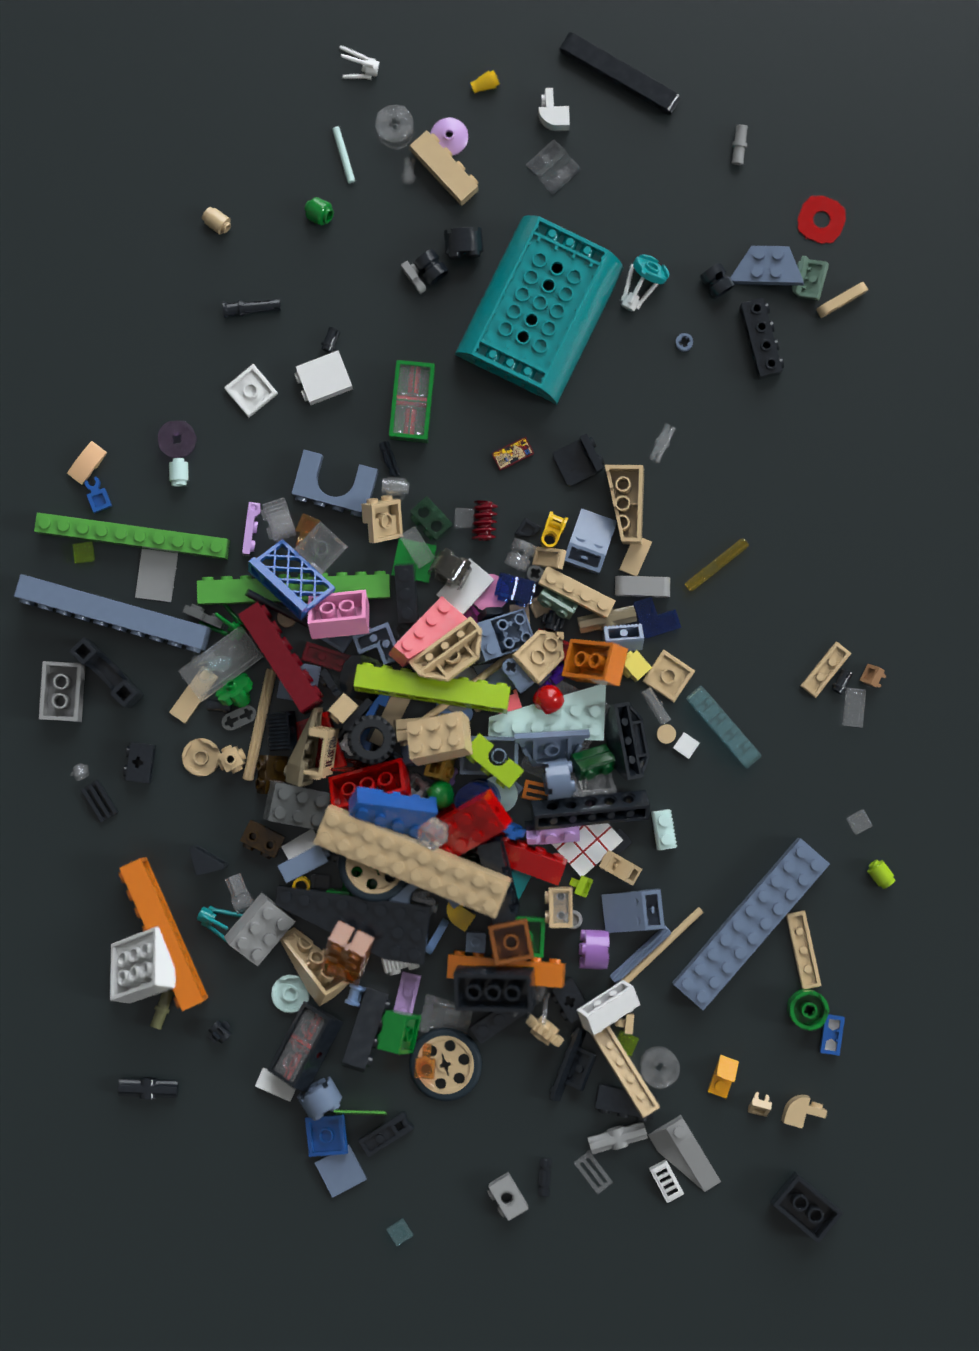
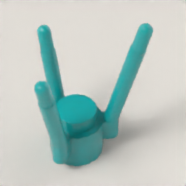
(208, 918)

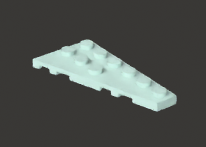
(579, 712)

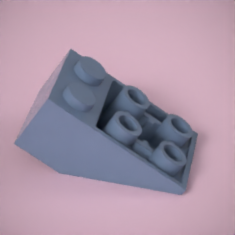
(590, 541)
(503, 635)
(633, 911)

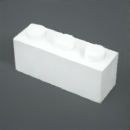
(608, 1007)

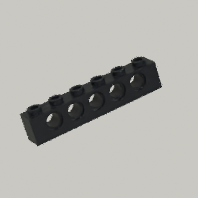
(590, 810)

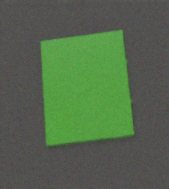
(360, 1112)

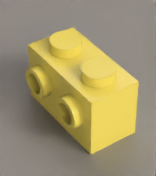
(635, 666)

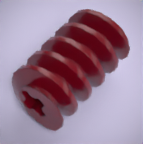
(484, 521)

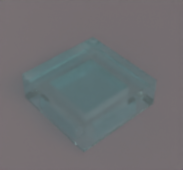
(400, 1232)

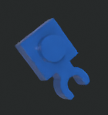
(98, 498)

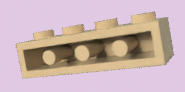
(444, 167)

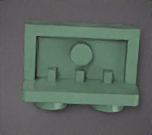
(813, 276)
(561, 605)

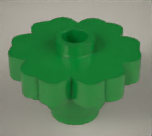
(236, 691)

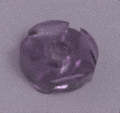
(166, 440)

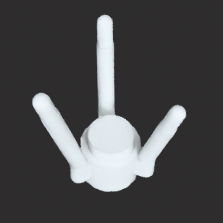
(370, 66)
(632, 300)

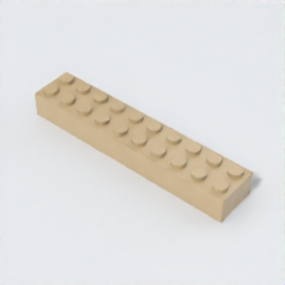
(411, 862)

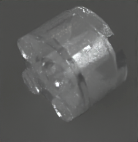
(391, 116)
(666, 1075)

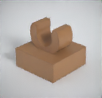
(872, 675)

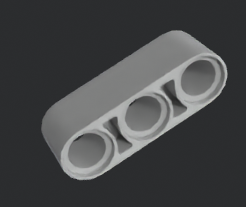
(642, 586)

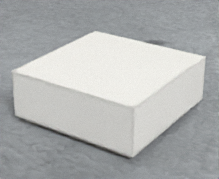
(686, 745)

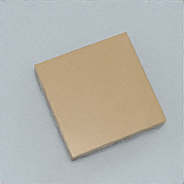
(668, 676)

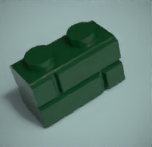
(592, 762)

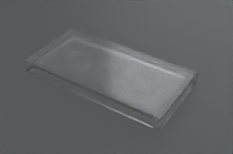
(221, 663)

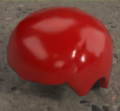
(548, 699)

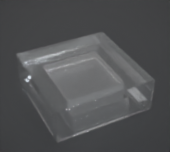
(464, 518)
(859, 821)

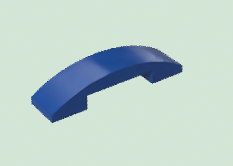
(380, 700)

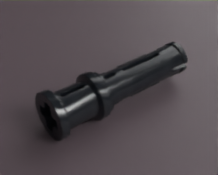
(242, 308)

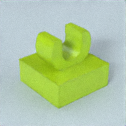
(582, 885)

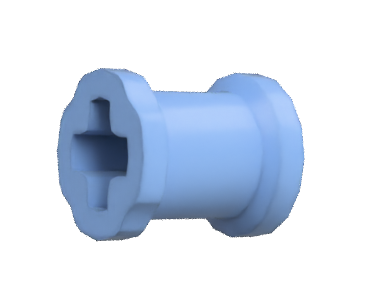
(355, 995)

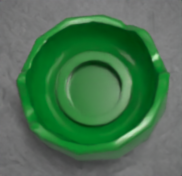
(443, 792)

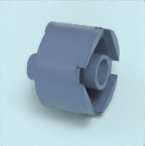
(557, 779)
(320, 1098)

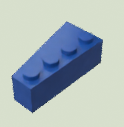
(392, 810)

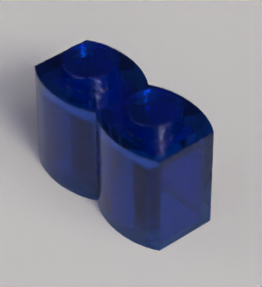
(515, 589)

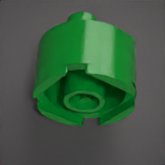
(818, 1013)

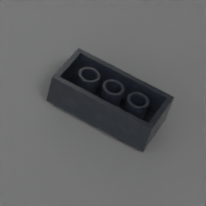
(494, 989)

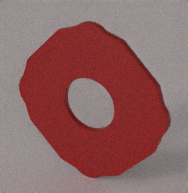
(832, 208)

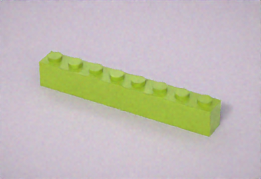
(410, 685)

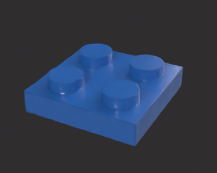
(326, 1135)

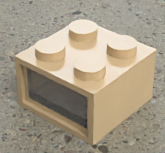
(560, 907)

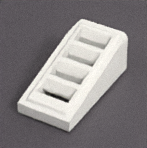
(659, 1167)

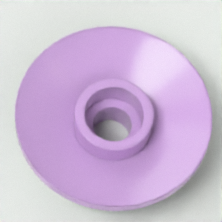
(459, 138)

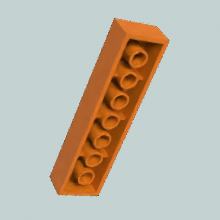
(156, 913)

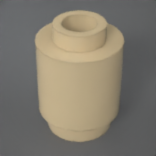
(216, 220)

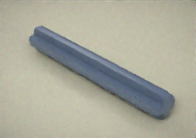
(640, 954)

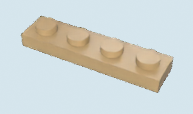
(576, 592)

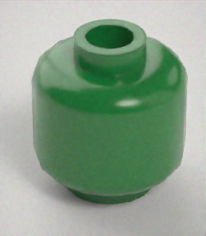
(319, 211)

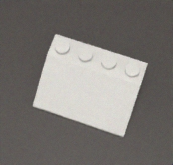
(140, 967)

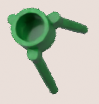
(232, 626)

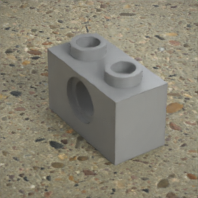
(503, 1185)

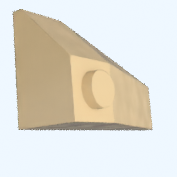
(309, 964)

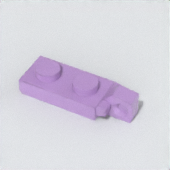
(251, 527)
(553, 836)

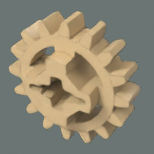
(546, 1033)

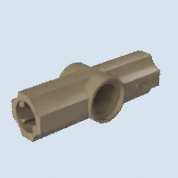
(616, 617)

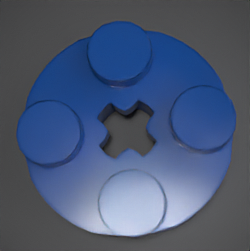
(514, 831)

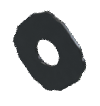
(348, 676)

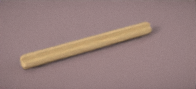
(259, 725)

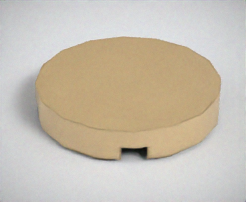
(200, 757)

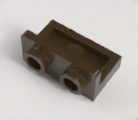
(269, 769)

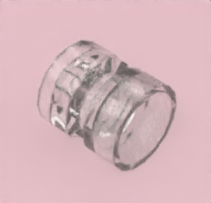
(518, 561)

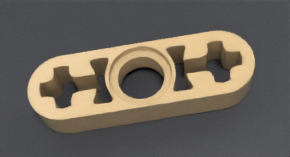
(842, 299)

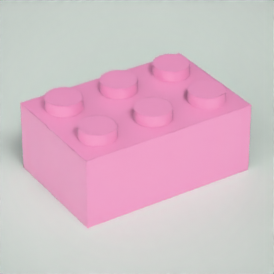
(339, 615)

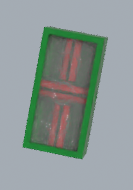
(412, 401)

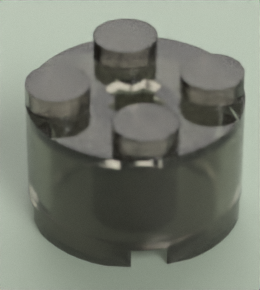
(450, 569)

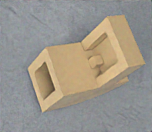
(620, 867)
(796, 1110)

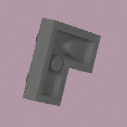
(198, 612)

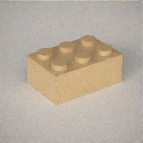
(439, 738)

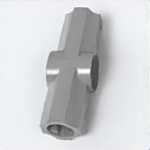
(617, 1137)

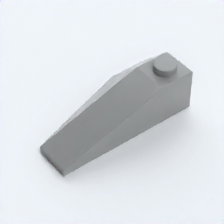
(681, 1149)

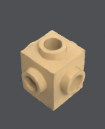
(238, 755)

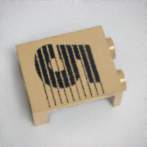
(328, 752)

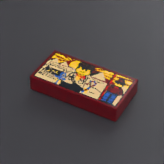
(512, 453)

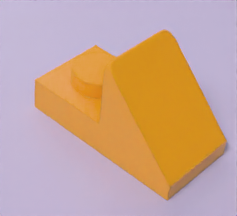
(723, 1076)

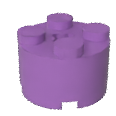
(594, 949)

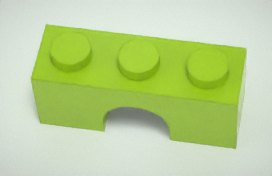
(505, 774)

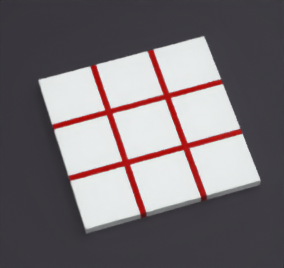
(593, 845)

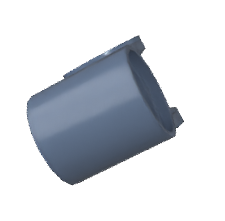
(518, 677)

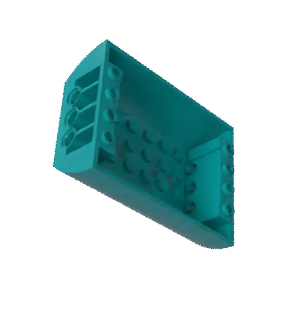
(563, 314)

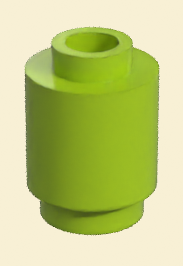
(881, 873)

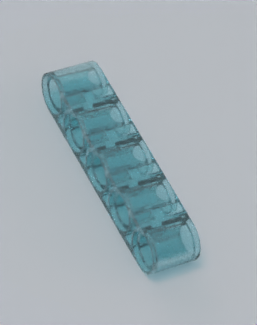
(723, 726)

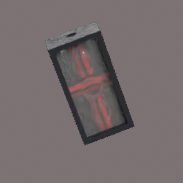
(305, 1046)

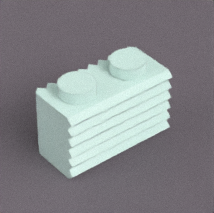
(663, 829)

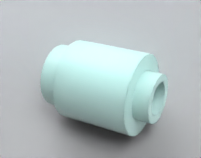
(178, 472)

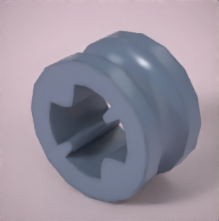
(689, 344)

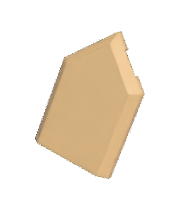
(540, 654)

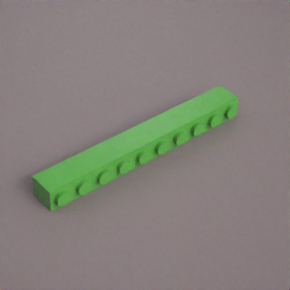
(132, 536)
(233, 590)

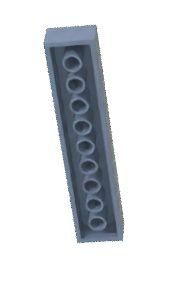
(108, 611)
(750, 923)

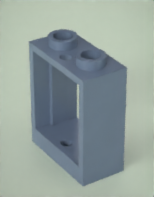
(304, 862)

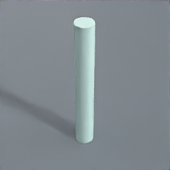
(343, 154)

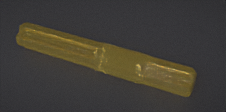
(716, 564)

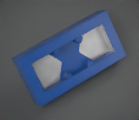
(832, 1035)

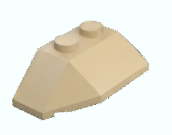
(450, 653)

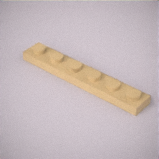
(625, 1072)

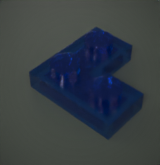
(653, 623)

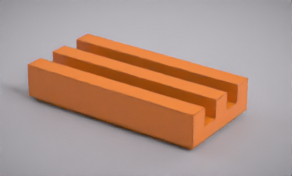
(526, 789)

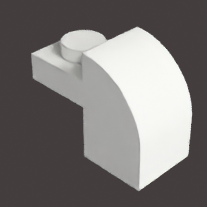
(553, 117)

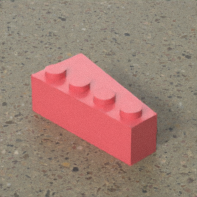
(428, 629)

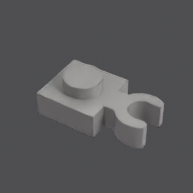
(411, 272)

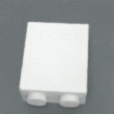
(323, 378)

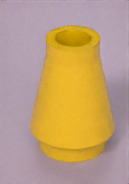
(485, 82)

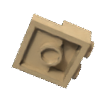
(383, 518)

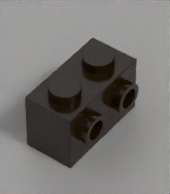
(262, 839)

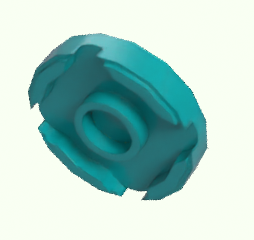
(650, 269)

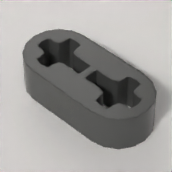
(236, 714)

